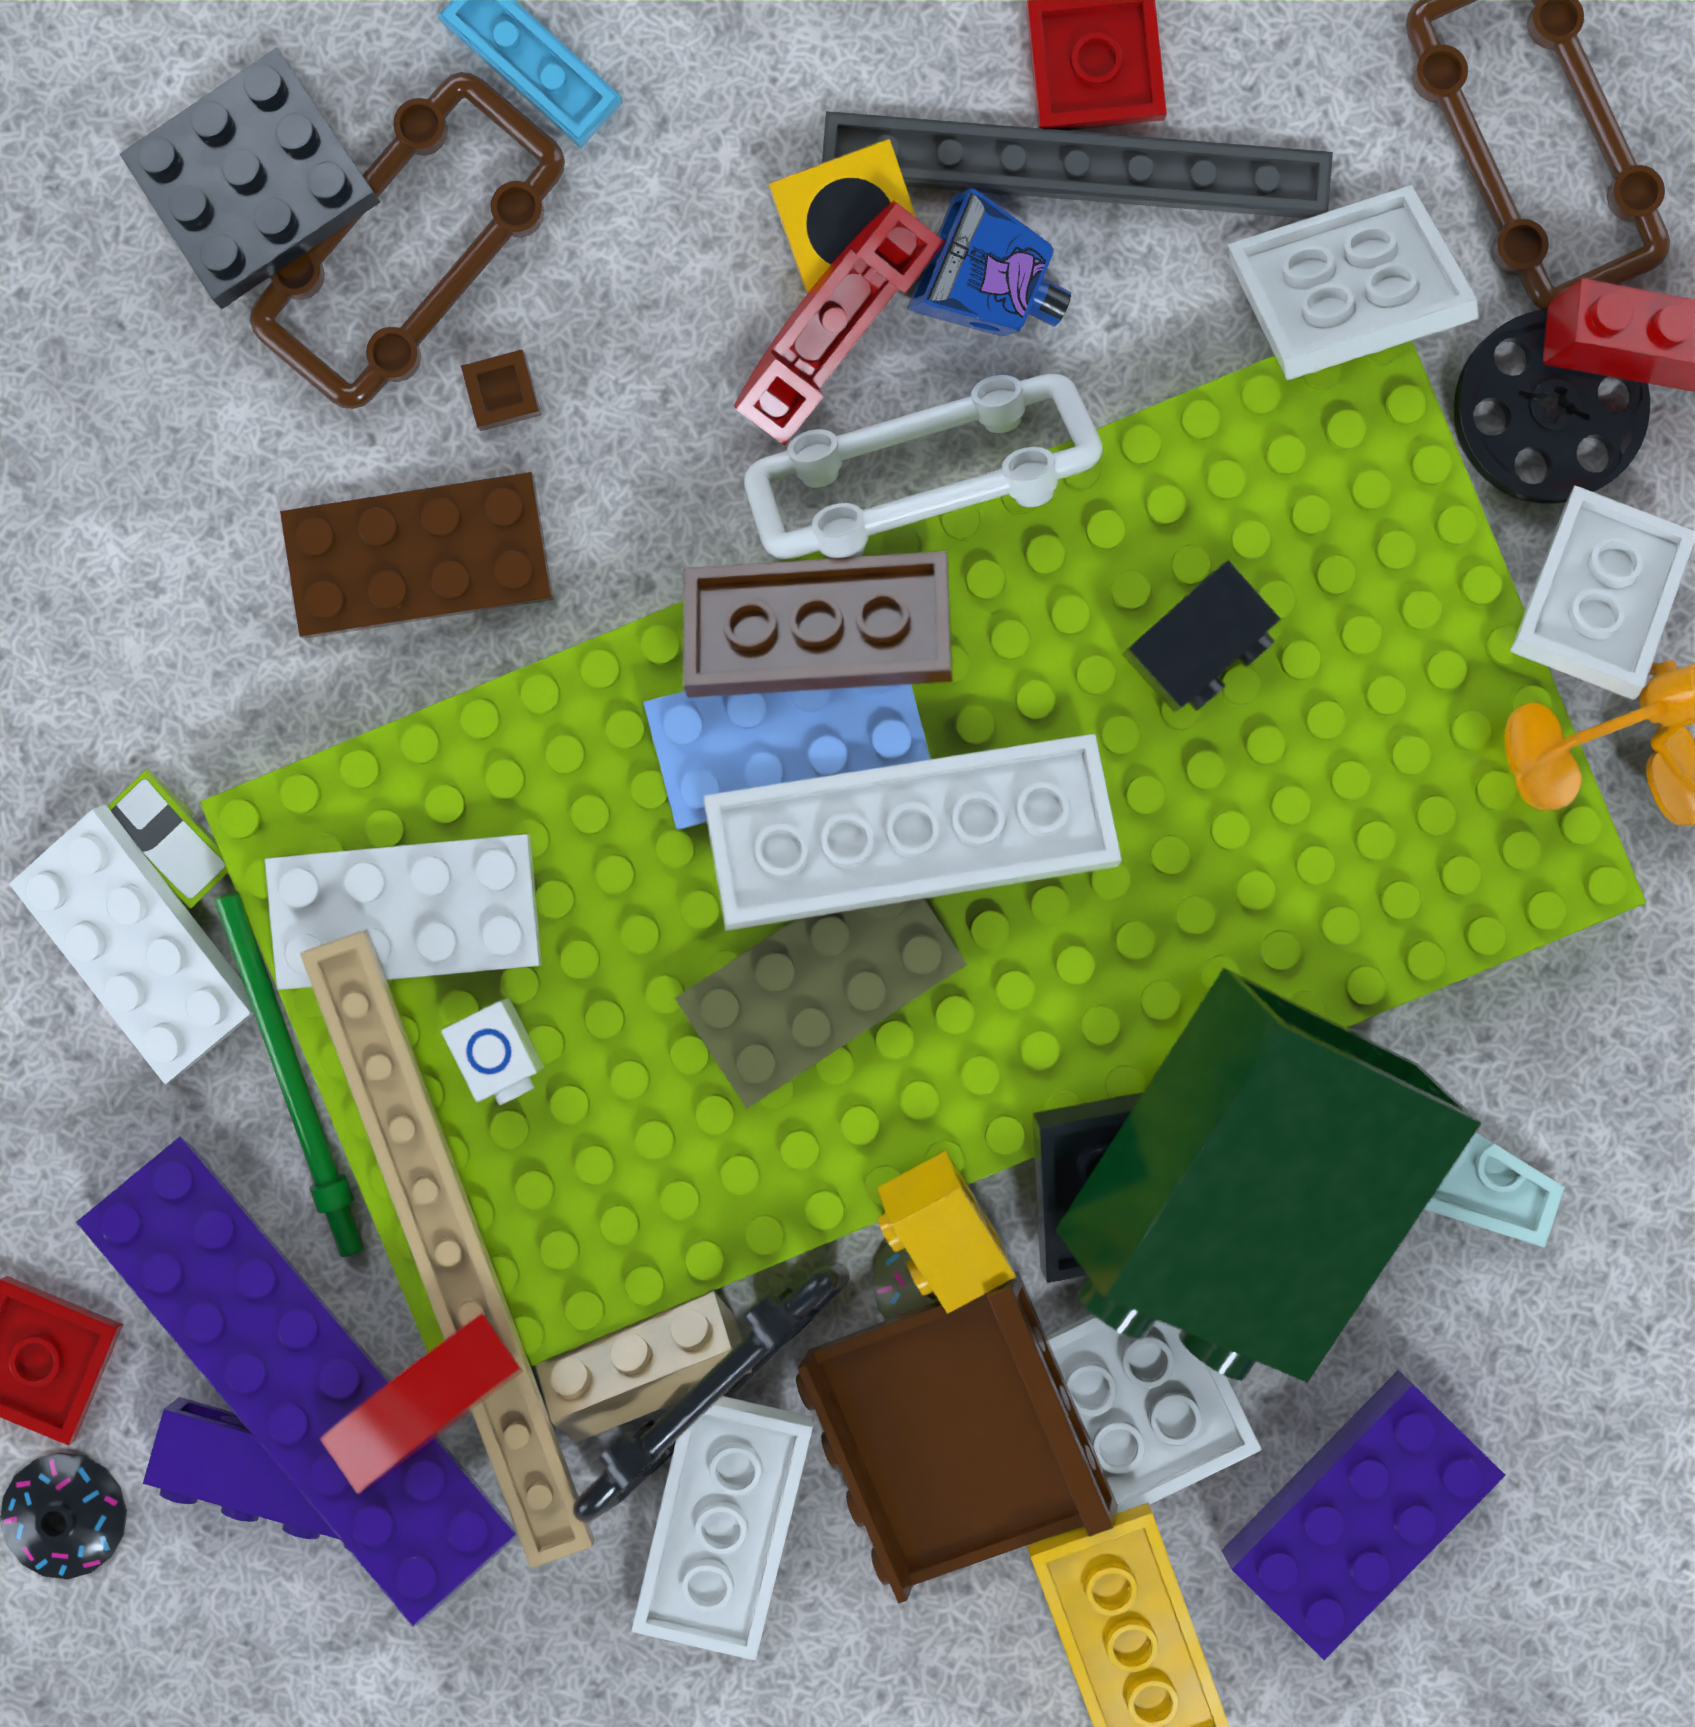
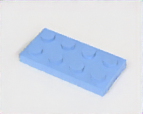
(778, 739)

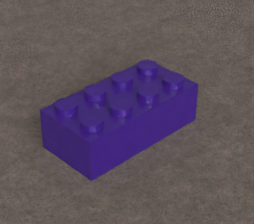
(1361, 1515)

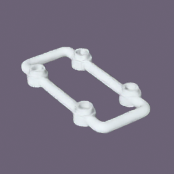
(995, 402)

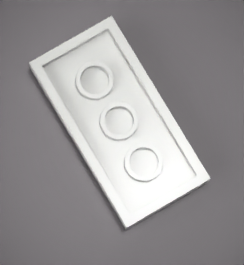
(422, 904)
(134, 944)
(723, 1527)

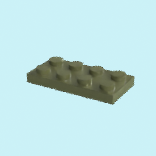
(815, 990)

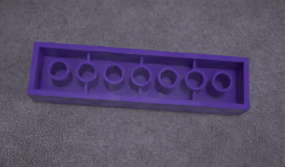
(290, 1375)

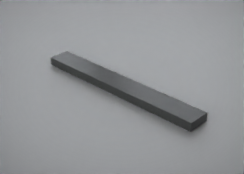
(1092, 165)

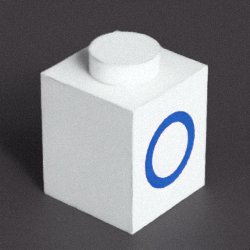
(494, 1052)

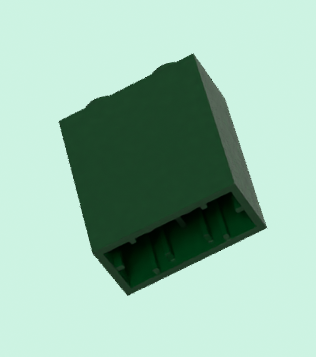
(1261, 1183)

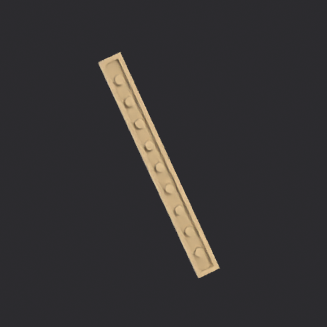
(444, 1235)

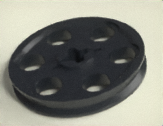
(1525, 423)

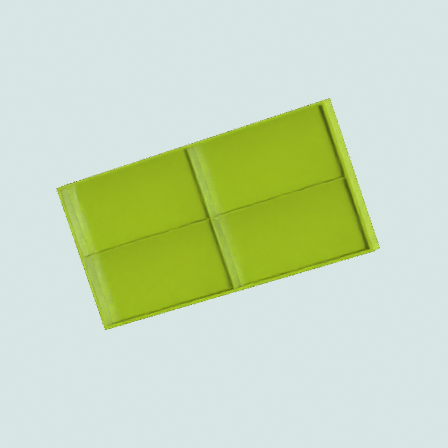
(1308, 827)

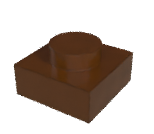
(501, 390)

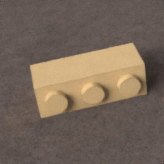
(636, 1367)

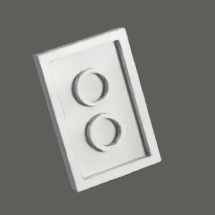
(1604, 593)

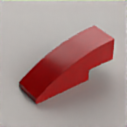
(421, 1403)

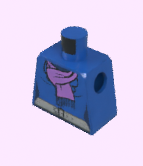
(988, 271)

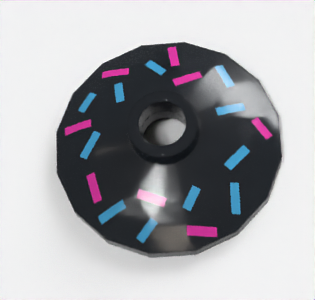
(87, 1500)

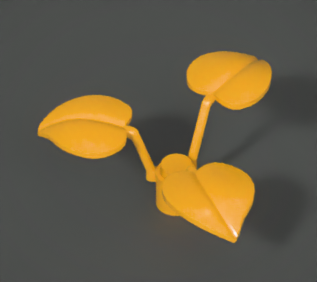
(1551, 777)

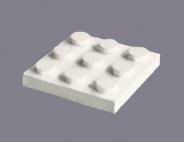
(1352, 282)
(1150, 1409)

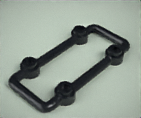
(772, 1326)

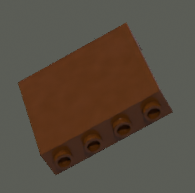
(955, 1436)

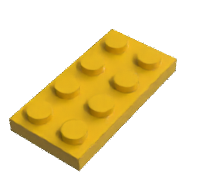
(1127, 1626)

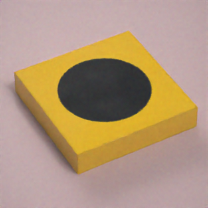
(834, 202)

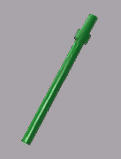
(330, 1190)

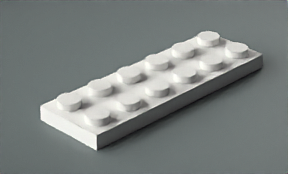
(911, 831)

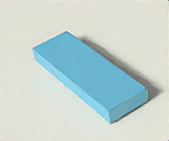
(534, 64)

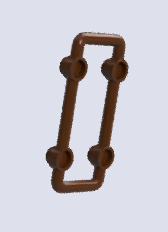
(515, 209)
(1523, 242)

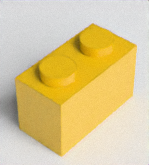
(944, 1233)

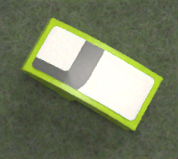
(169, 837)

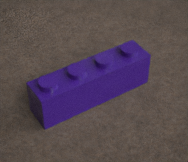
(217, 1460)

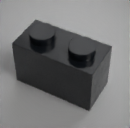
(1203, 637)

